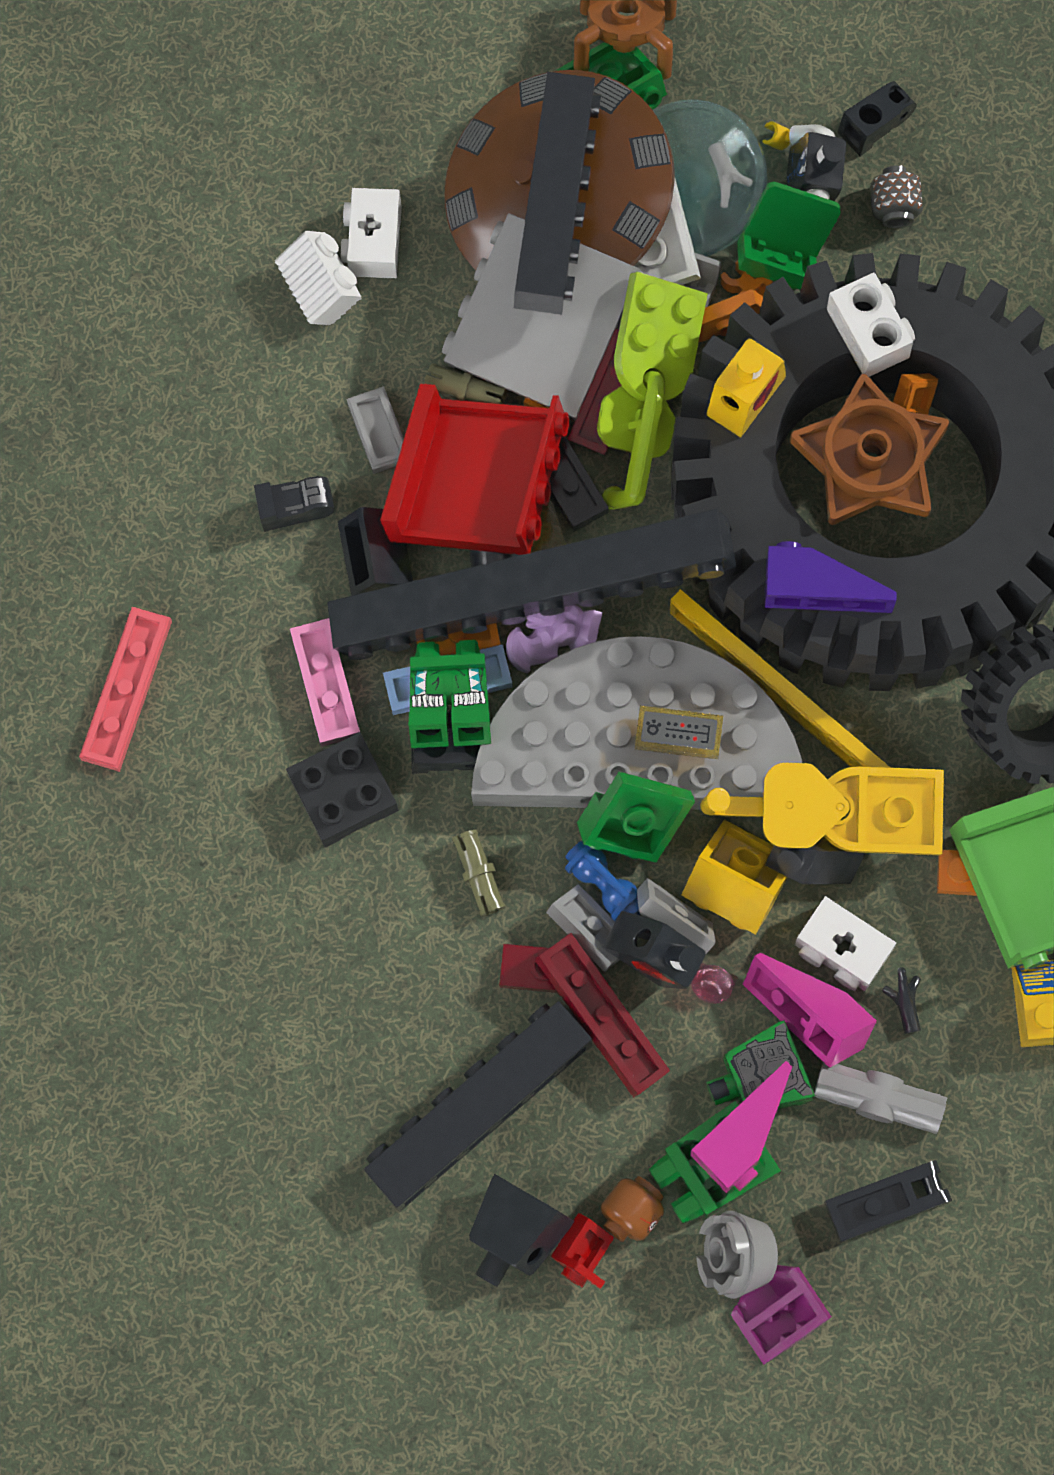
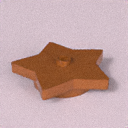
(877, 426)

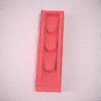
(125, 689)

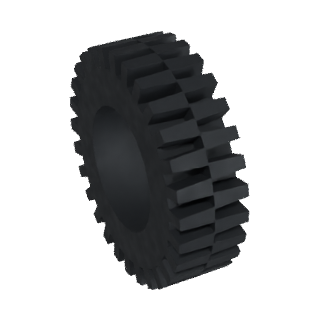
(989, 385)

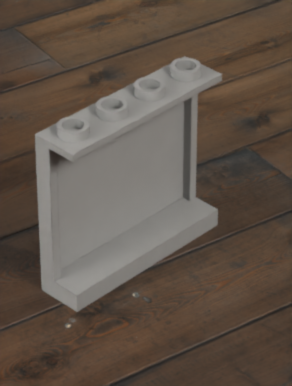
(532, 349)

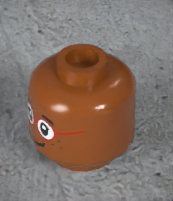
(632, 1209)

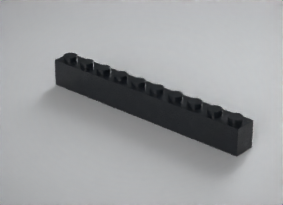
(533, 584)

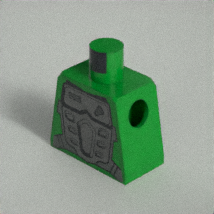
(757, 1060)

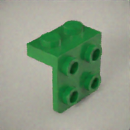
(785, 233)

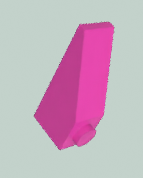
(813, 1010)
(738, 1141)

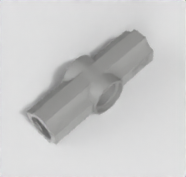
(880, 1097)

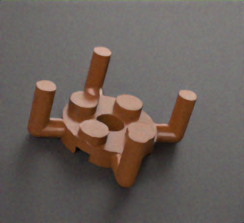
(626, 31)

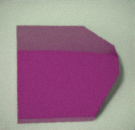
(780, 1313)

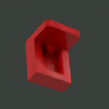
(582, 1250)

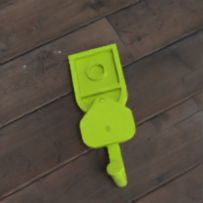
(658, 335)

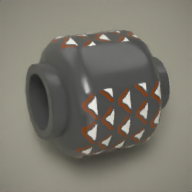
(896, 197)

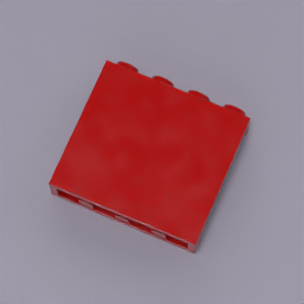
(474, 474)

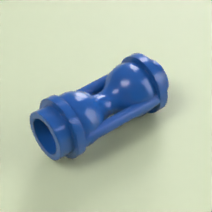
(592, 867)

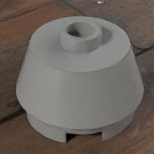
(737, 1254)

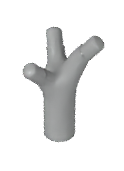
(726, 172)

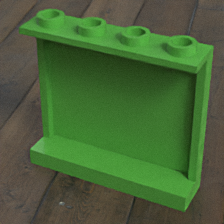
(1012, 872)

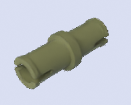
(464, 386)
(478, 872)

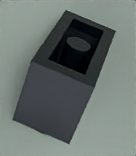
(816, 865)

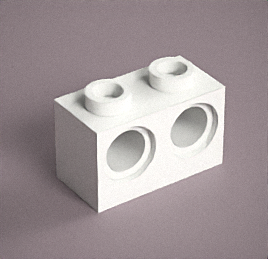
(861, 327)

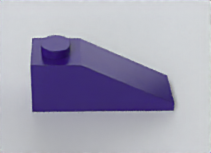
(813, 581)

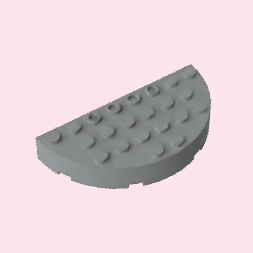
(578, 723)

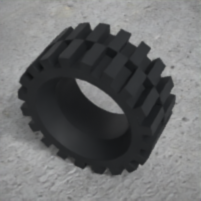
(994, 687)

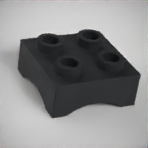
(342, 789)

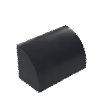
(369, 555)

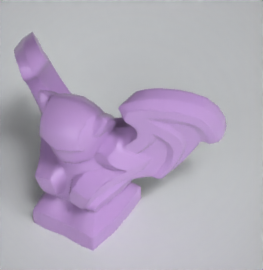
(550, 632)

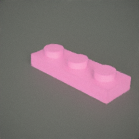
(324, 682)

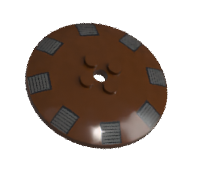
(628, 175)

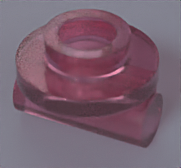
(713, 983)

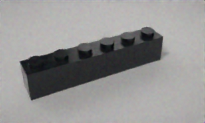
(555, 192)
(477, 1106)

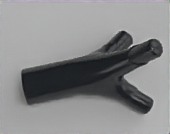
(905, 1000)

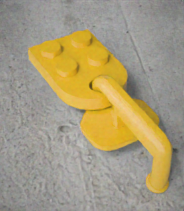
(884, 808)

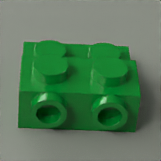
(628, 68)
(634, 817)

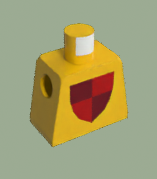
(750, 382)

